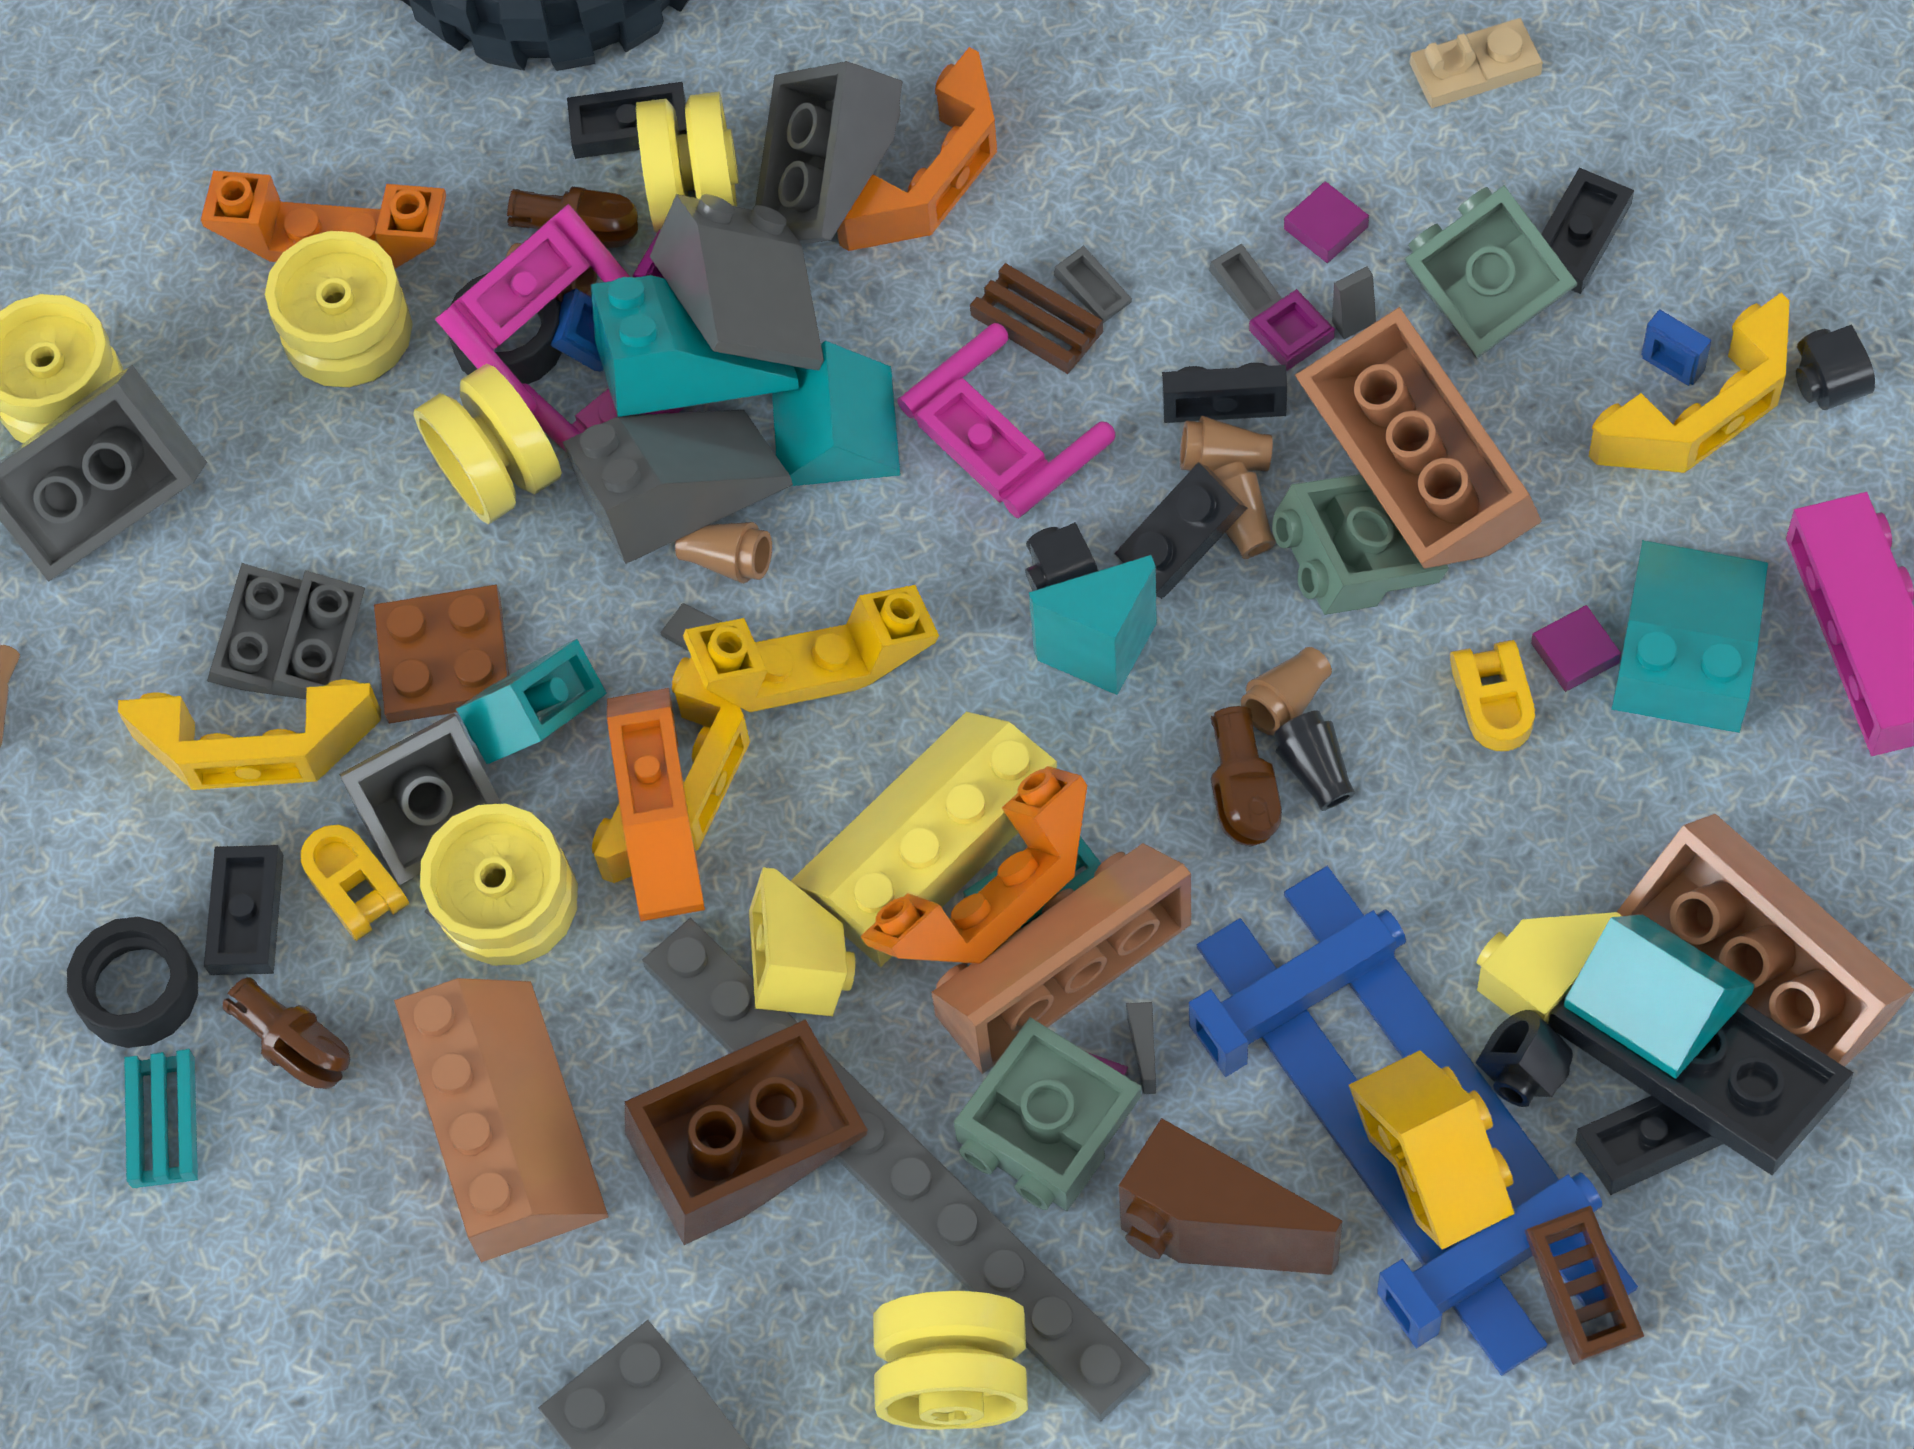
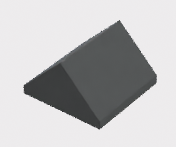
(415, 790)

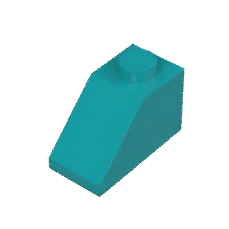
(531, 702)

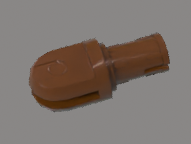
(607, 214)
(1243, 783)
(289, 1035)

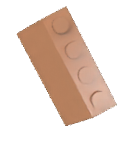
(1418, 444)
(1769, 931)
(1066, 952)
(500, 1113)

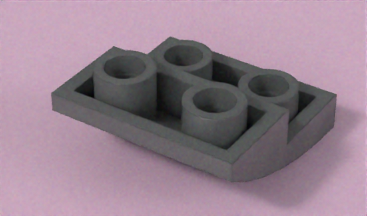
(285, 632)

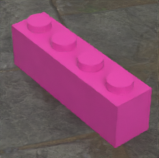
(1862, 611)

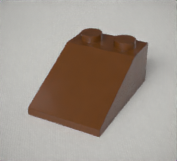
(741, 1129)
(1218, 1212)

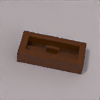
(1013, 279)

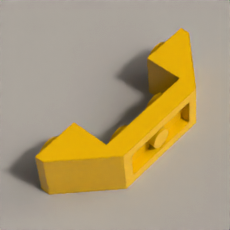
(1645, 439)
(780, 671)
(335, 723)
(715, 759)

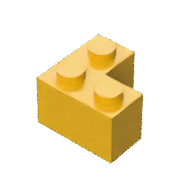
(1437, 1145)

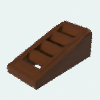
(1616, 1301)

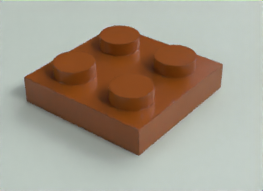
(439, 651)

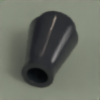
(1315, 758)

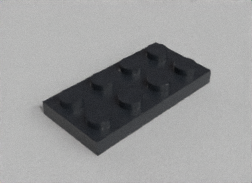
(1746, 1088)

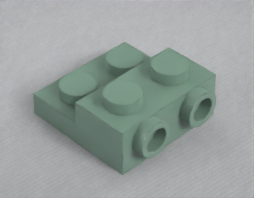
(1488, 269)
(1346, 545)
(1045, 1116)

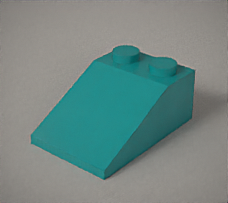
(660, 357)
(1691, 636)

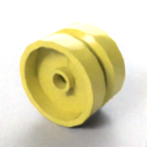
(685, 162)
(339, 308)
(49, 360)
(488, 443)
(499, 884)
(950, 1360)

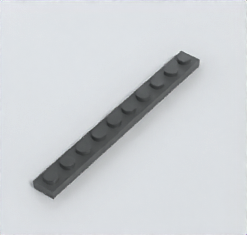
(917, 1187)

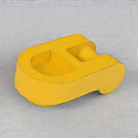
(1496, 713)
(339, 861)

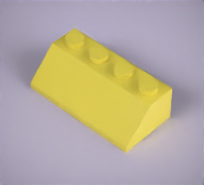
(926, 827)

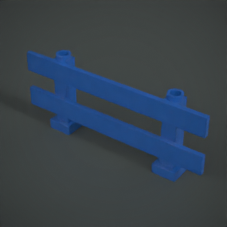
(1274, 1007)

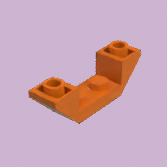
(891, 215)
(252, 216)
(654, 804)
(1049, 820)

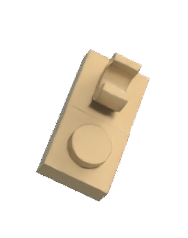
(1476, 63)

